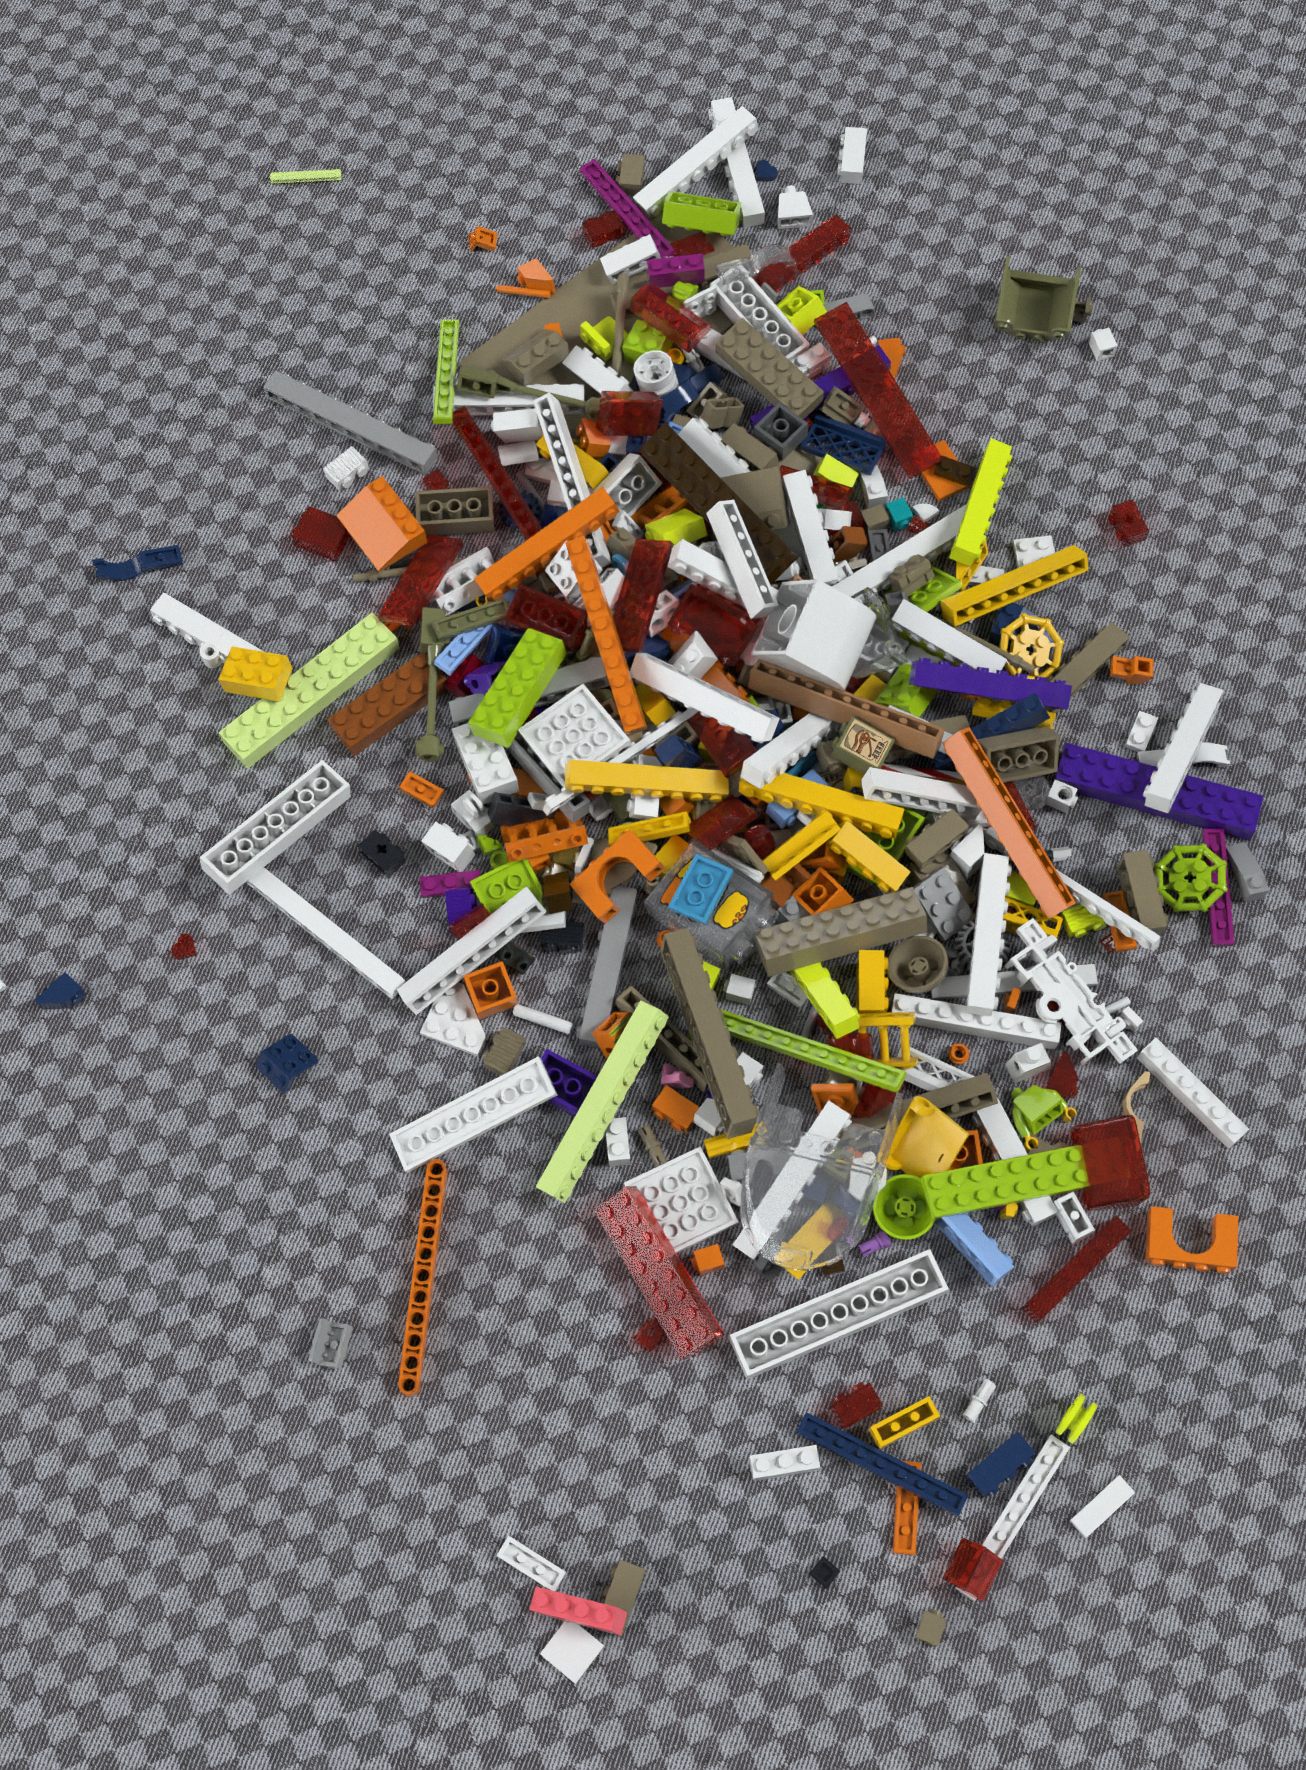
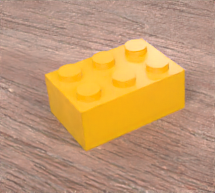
(255, 673)
(871, 981)

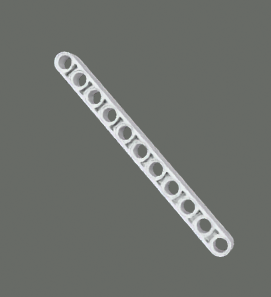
(327, 932)

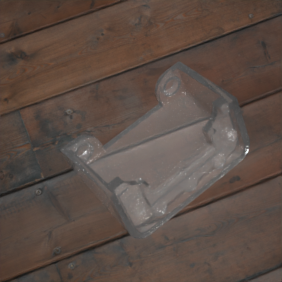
(883, 647)

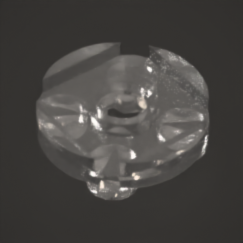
(1038, 796)

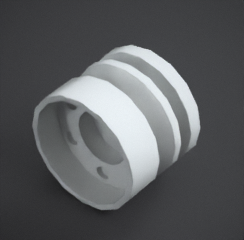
(655, 373)

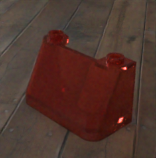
(718, 620)
(1112, 1163)

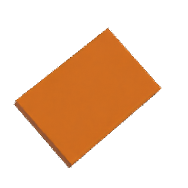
(942, 487)

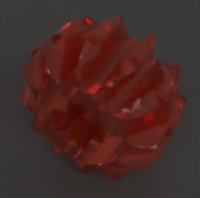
(760, 840)

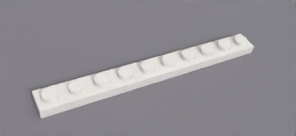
(631, 751)
(1094, 903)

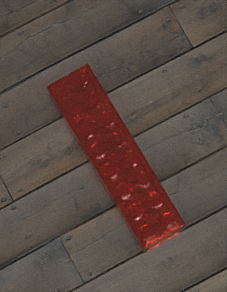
(658, 1272)

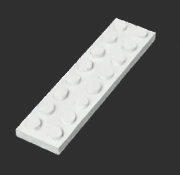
(473, 1114)

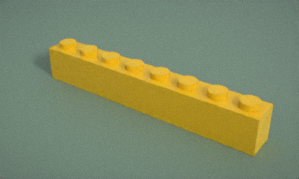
(1014, 585)
(645, 780)
(841, 805)

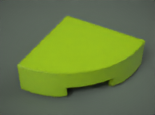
(488, 845)

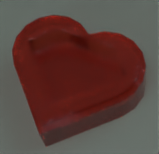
(184, 948)

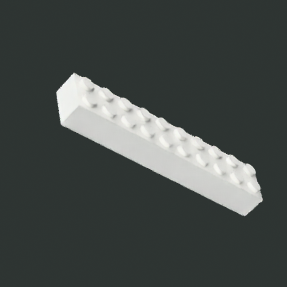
(838, 1314)

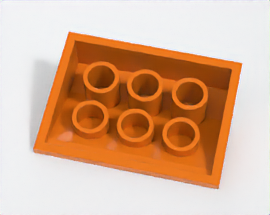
(382, 524)

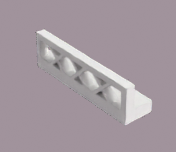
(931, 1079)

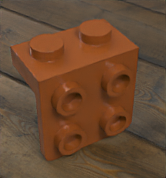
(786, 884)

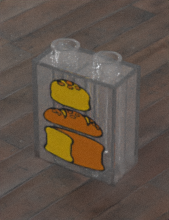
(740, 911)

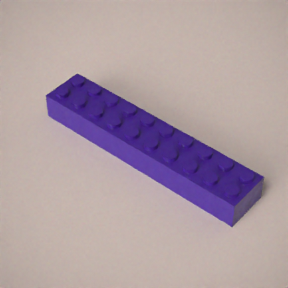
(1124, 782)

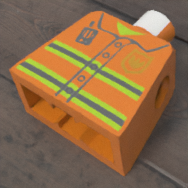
(610, 1031)

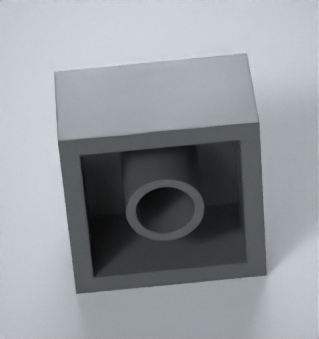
(781, 430)

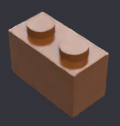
(847, 543)

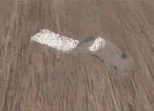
(751, 265)

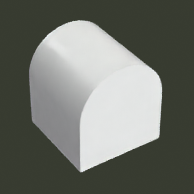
(815, 632)

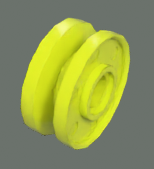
(1076, 1418)

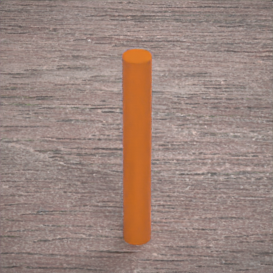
(523, 291)

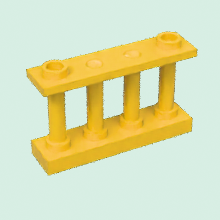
(882, 1021)

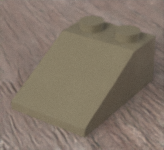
(944, 860)

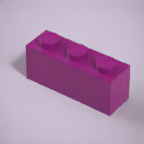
(668, 271)

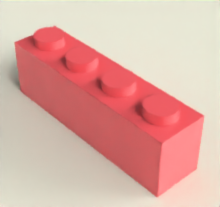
(578, 1610)

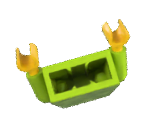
(1037, 1109)

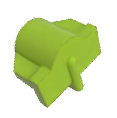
(684, 291)

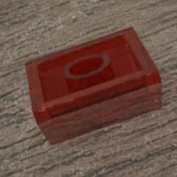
(972, 1569)

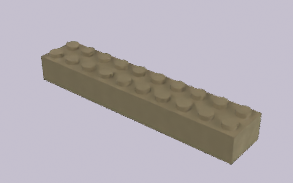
(708, 1033)

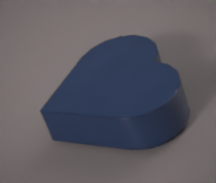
(765, 171)

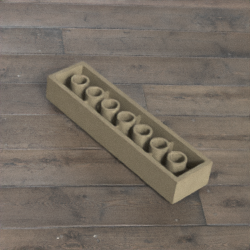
(840, 931)

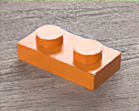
(421, 789)

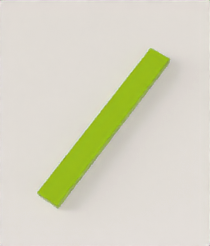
(446, 372)

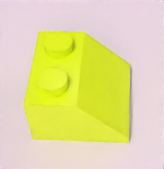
(802, 308)

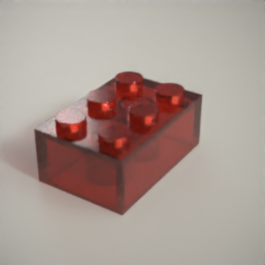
(628, 413)

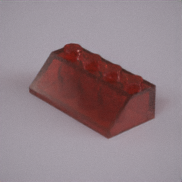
(669, 317)
(548, 616)

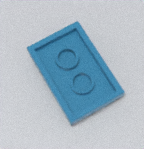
(701, 889)

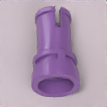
(880, 1241)

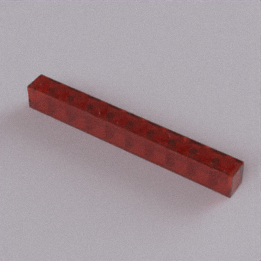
(495, 473)

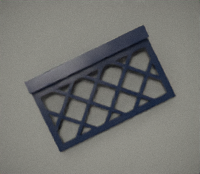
(845, 436)

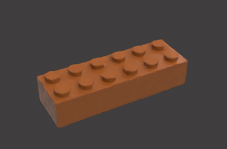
(385, 705)

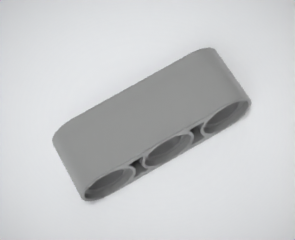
(860, 305)

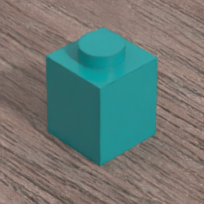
(899, 513)

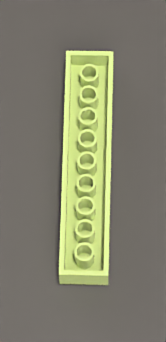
(310, 690)

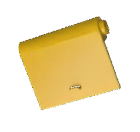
(923, 1139)

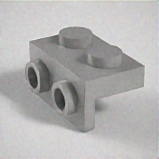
(330, 1344)

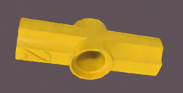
(721, 1145)

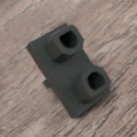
(515, 957)

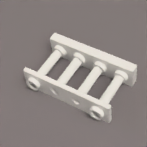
(458, 575)

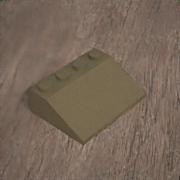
(763, 494)

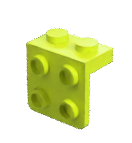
(601, 337)

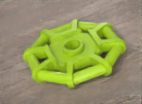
(1198, 869)

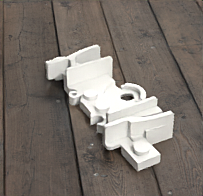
(1072, 995)

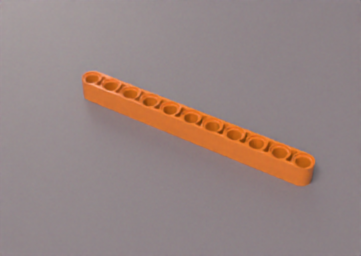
(425, 1287)

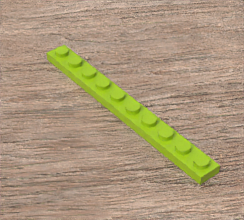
(814, 1052)

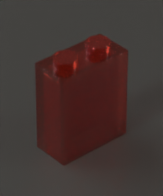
(320, 534)

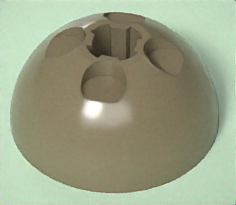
(918, 964)

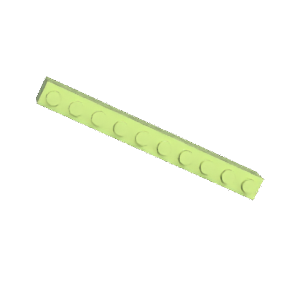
(602, 1101)

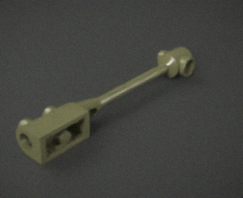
(489, 382)
(429, 746)

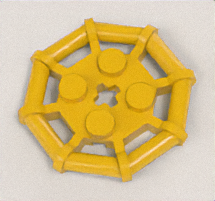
(1037, 640)

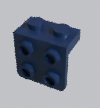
(285, 1062)

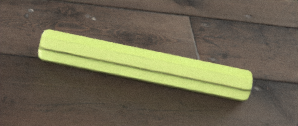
(305, 176)

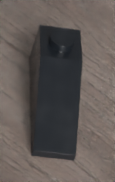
(513, 810)

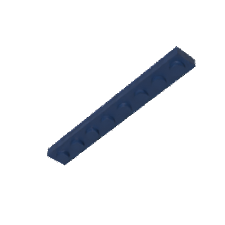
(882, 1464)

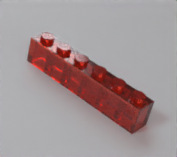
(806, 252)
(1076, 1269)

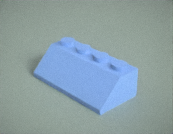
(976, 1247)

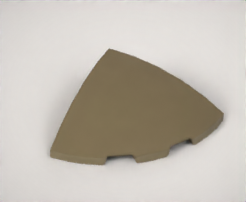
(619, 873)

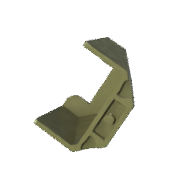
(1036, 304)

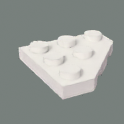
(455, 1021)

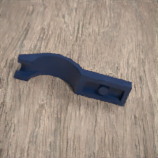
(690, 389)
(143, 562)

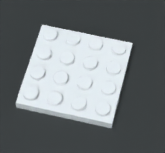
(573, 730)
(686, 1199)

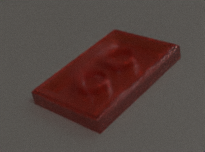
(721, 822)

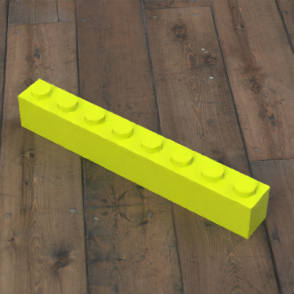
(981, 502)

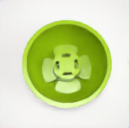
(889, 1215)

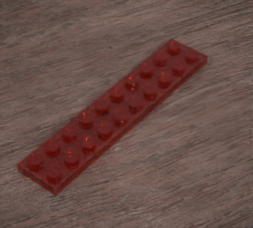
(878, 390)

